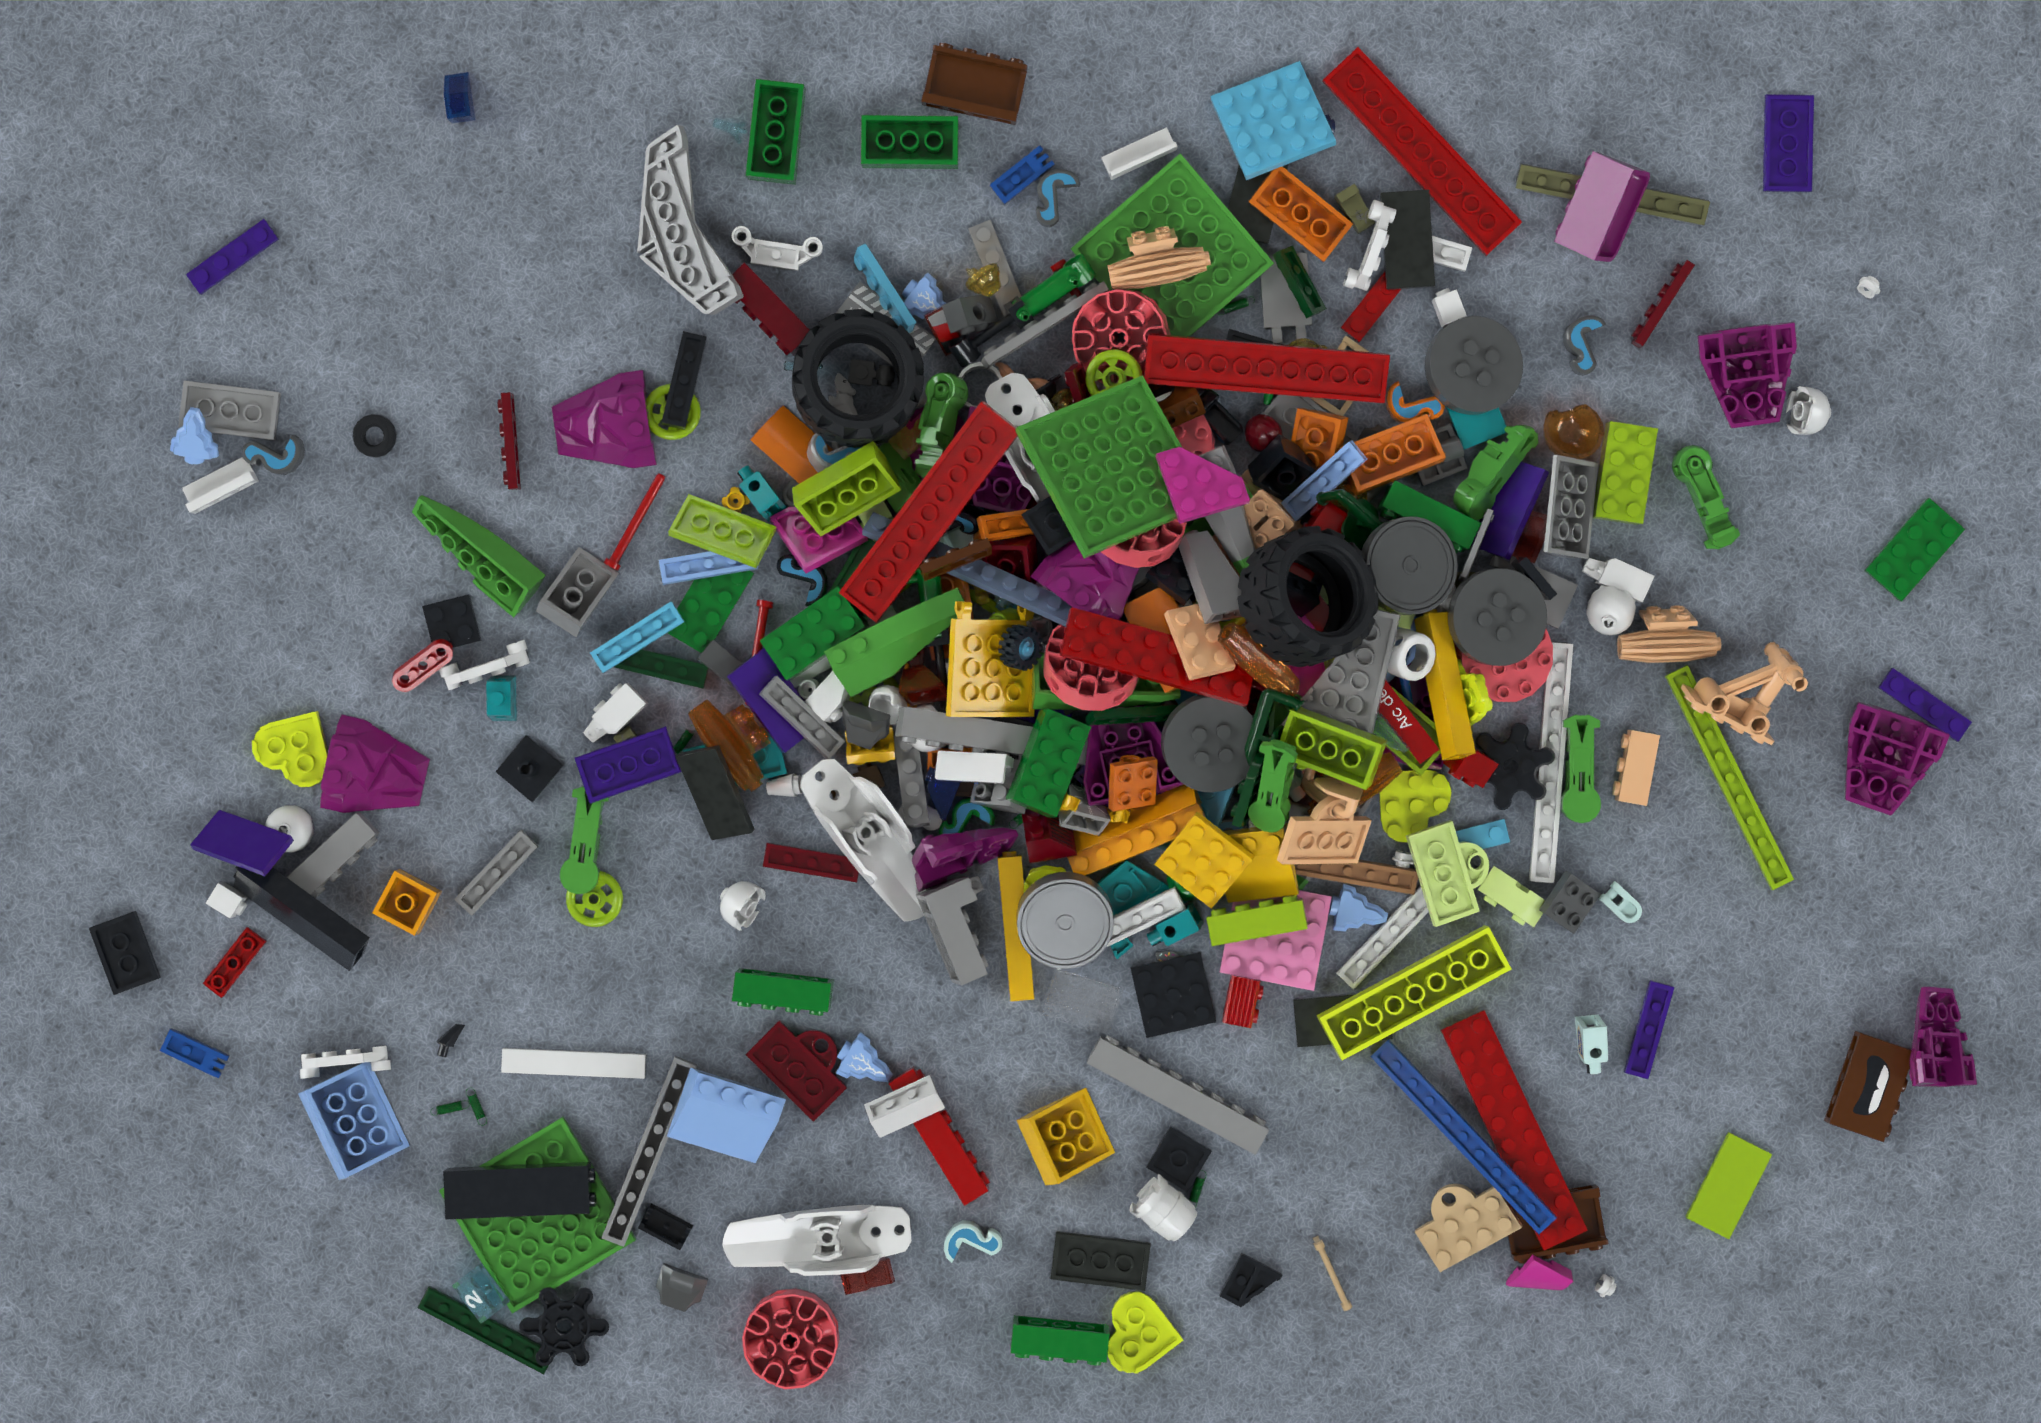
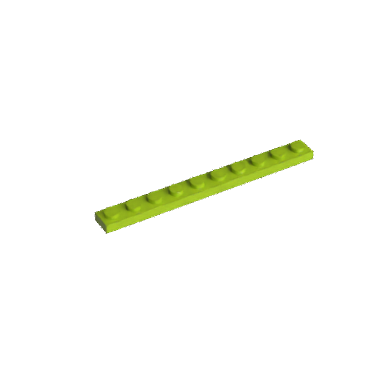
(1732, 784)

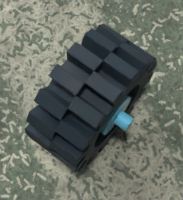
(1020, 647)

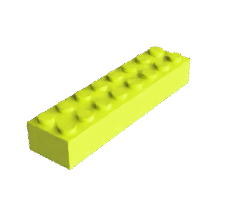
(1414, 992)

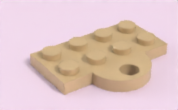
(1466, 1224)

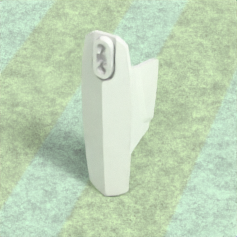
(1033, 407)
(867, 833)
(819, 1239)

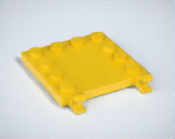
(977, 677)

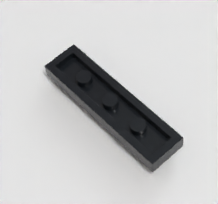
(684, 380)

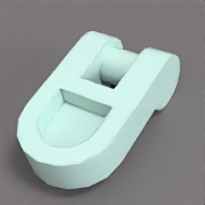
(1628, 908)

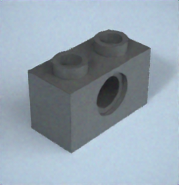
(969, 314)

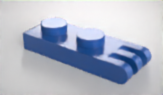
(1021, 175)
(193, 1052)

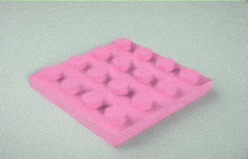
(1286, 957)

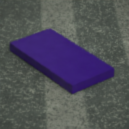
(1788, 143)
(1512, 510)
(749, 681)
(628, 765)
(242, 842)

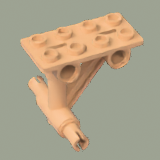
(1265, 517)
(1748, 713)

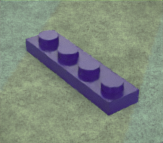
(232, 256)
(1924, 704)
(1649, 1029)

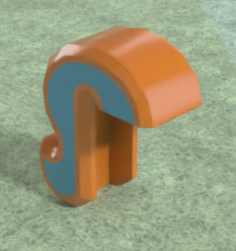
(1405, 412)

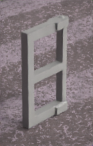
(1487, 518)

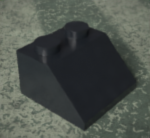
(1281, 468)

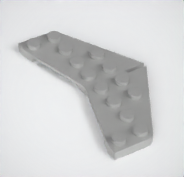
(669, 230)

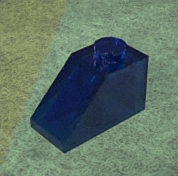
(458, 98)
(941, 792)

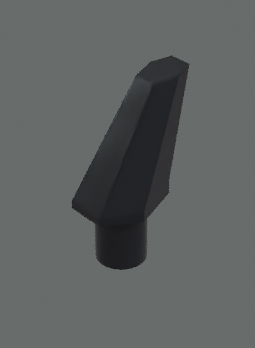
(449, 1039)

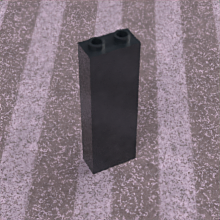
(303, 915)
(519, 1190)

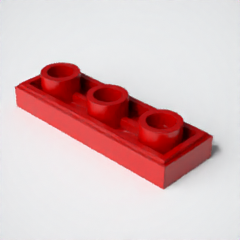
(243, 952)

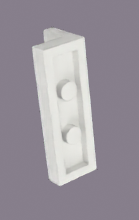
(1139, 153)
(219, 485)
(972, 766)
(904, 1106)

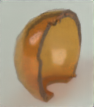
(1573, 432)

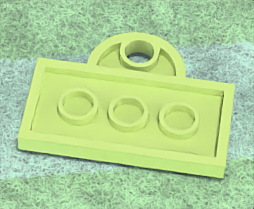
(1447, 872)

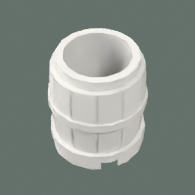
(1164, 1209)

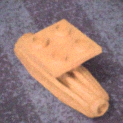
(1156, 261)
(1668, 638)

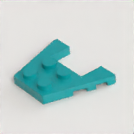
(1127, 887)

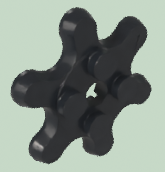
(1528, 764)
(569, 1341)

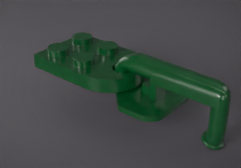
(1361, 518)
(1250, 787)

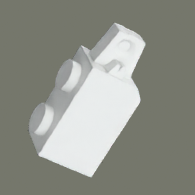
(1621, 575)
(615, 713)

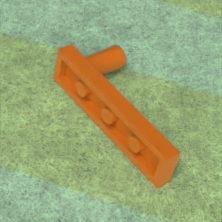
(1002, 526)

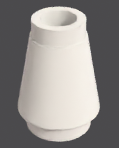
(785, 786)

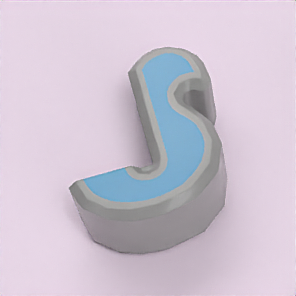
(819, 455)

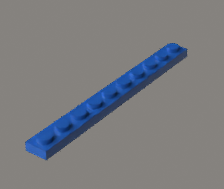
(1464, 1136)

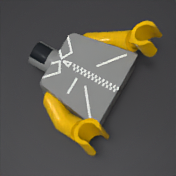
(1079, 816)

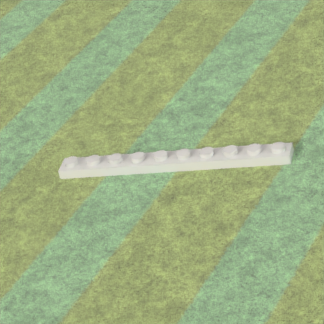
(1554, 737)

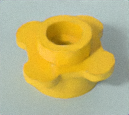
(735, 493)

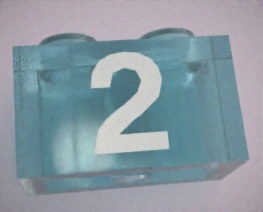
(481, 1293)

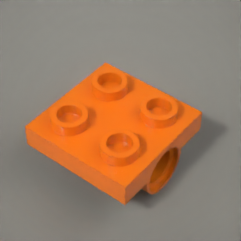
(1132, 782)

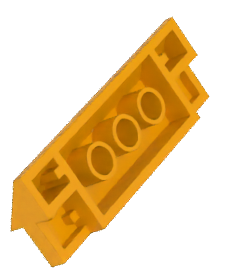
(1145, 830)

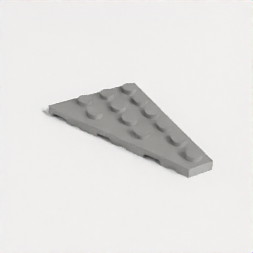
(1355, 681)

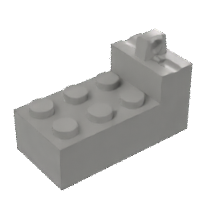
(950, 928)

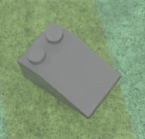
(576, 592)

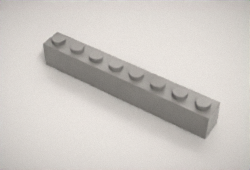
(967, 732)
(1177, 1094)
(647, 1154)

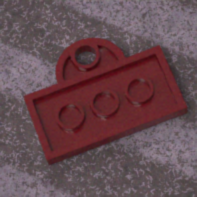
(799, 1067)

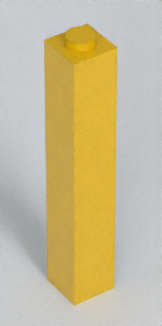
(1446, 689)
(1017, 957)

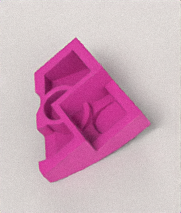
(1540, 1275)

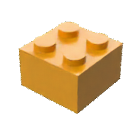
(407, 902)

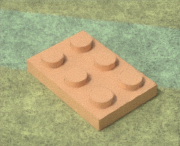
(1198, 643)

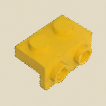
(882, 751)

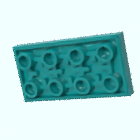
(1477, 428)

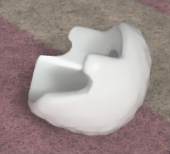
(887, 700)

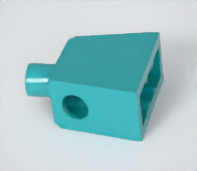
(764, 496)
(501, 698)
(1184, 922)

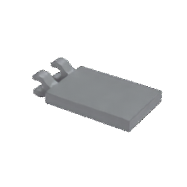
(1280, 305)
(1558, 604)

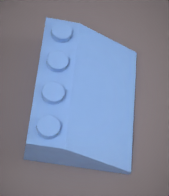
(725, 1115)
(353, 1120)

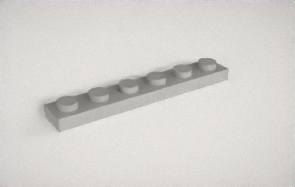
(1035, 329)

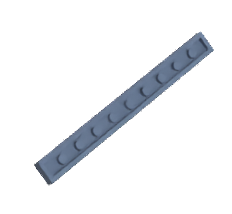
(991, 579)

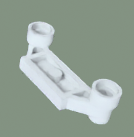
(1379, 239)
(774, 253)
(516, 656)
(311, 1064)

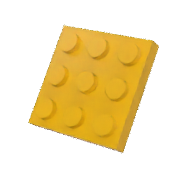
(1204, 860)

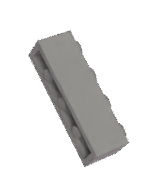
(334, 854)

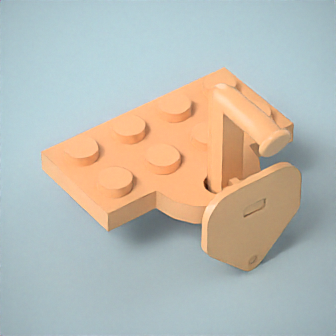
(1331, 830)

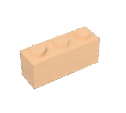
(1636, 767)

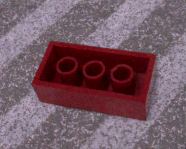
(773, 314)

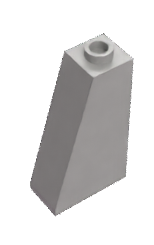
(1211, 577)

